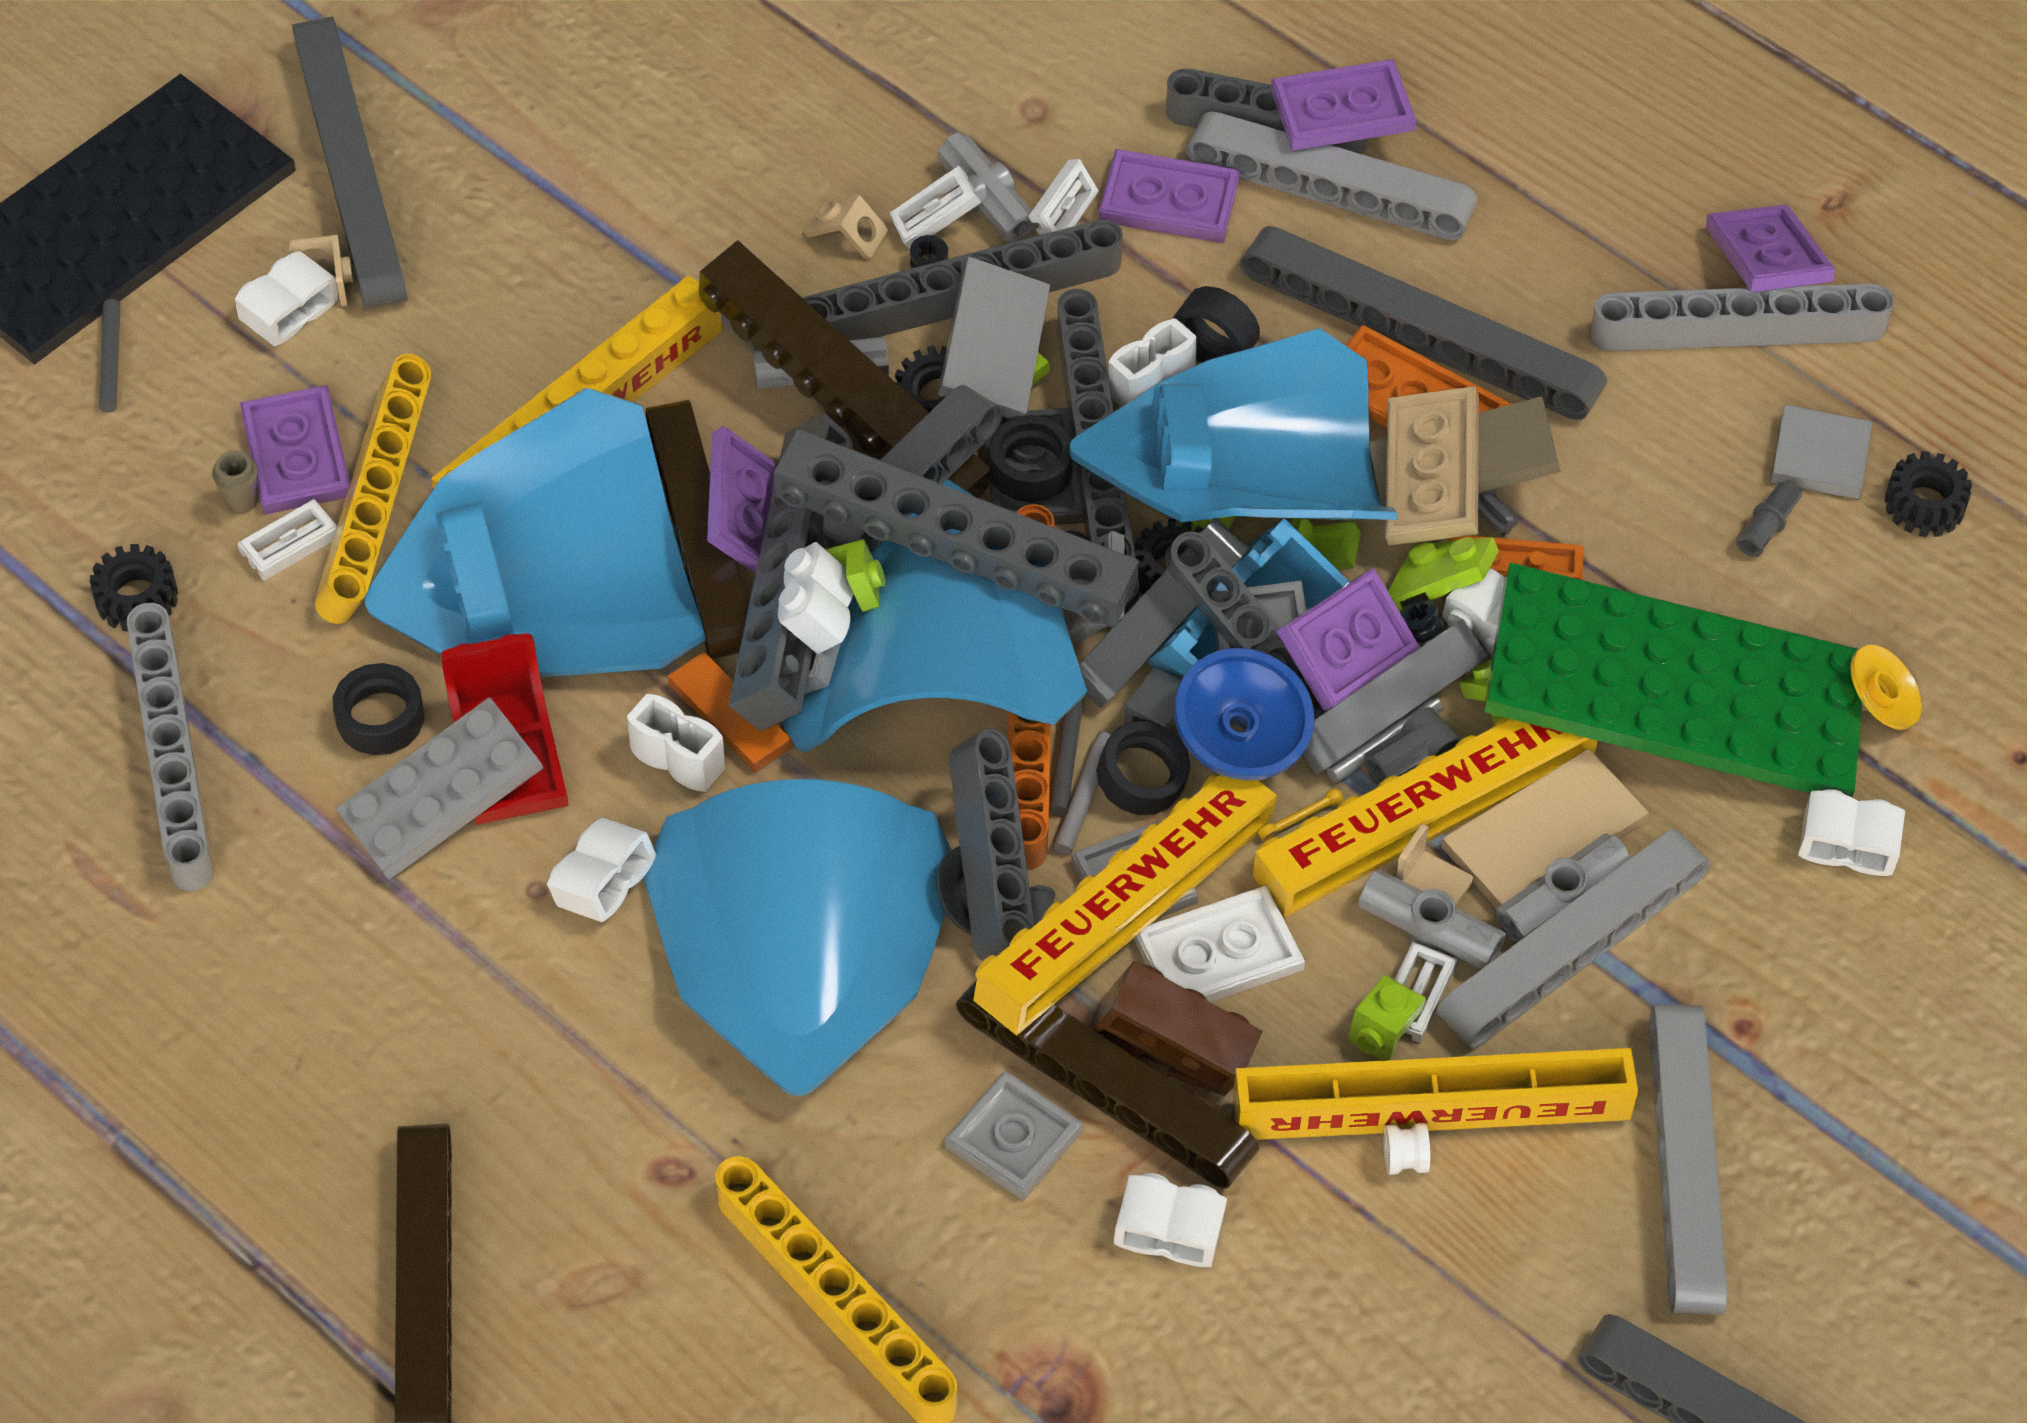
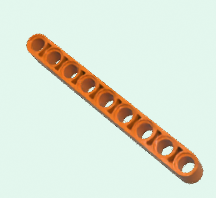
(1033, 743)

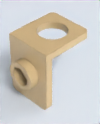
(844, 216)
(331, 260)
(1430, 872)

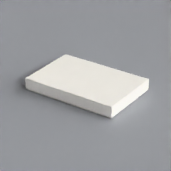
(1223, 946)

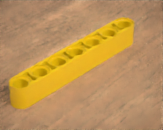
(388, 430)
(839, 1312)

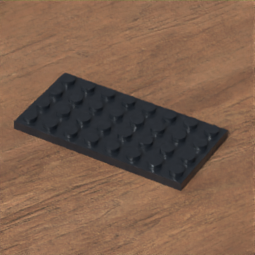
(124, 211)

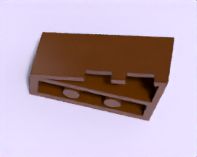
(1175, 1028)

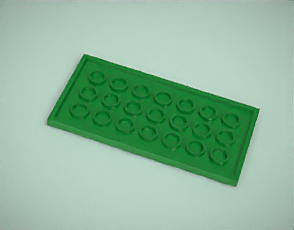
(1675, 682)

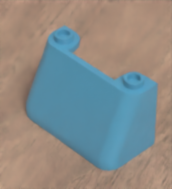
(1272, 558)

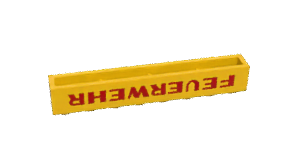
(624, 363)
(1437, 793)
(1121, 899)
(1437, 1092)

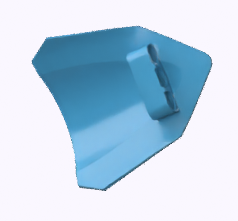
(1247, 437)
(553, 540)
(944, 639)
(798, 918)

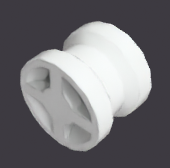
(1406, 1149)

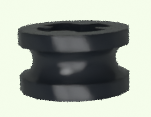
(925, 246)
(1423, 619)

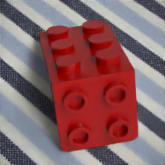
(510, 676)

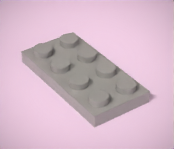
(439, 788)

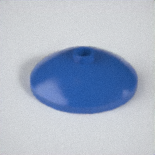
(1251, 692)

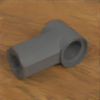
(1420, 737)

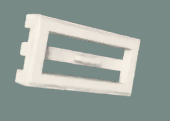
(1061, 197)
(937, 212)
(292, 544)
(1432, 958)

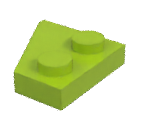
(1442, 568)

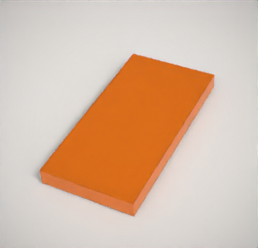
(1402, 372)

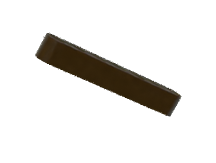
(686, 488)
(1124, 1090)
(423, 1275)

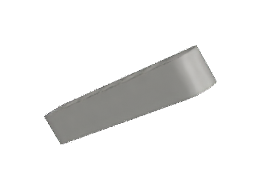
(1334, 176)
(1741, 317)
(154, 649)
(1573, 938)
(1687, 1160)

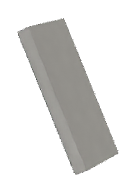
(995, 335)

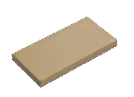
(1432, 465)
(1541, 823)

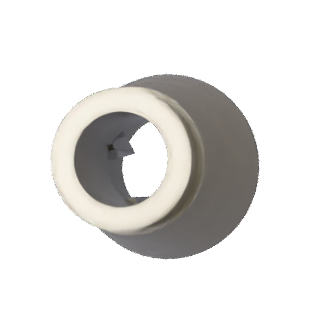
(237, 480)

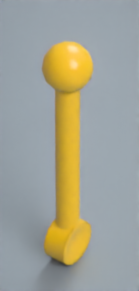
(1333, 798)

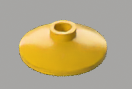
(1886, 687)

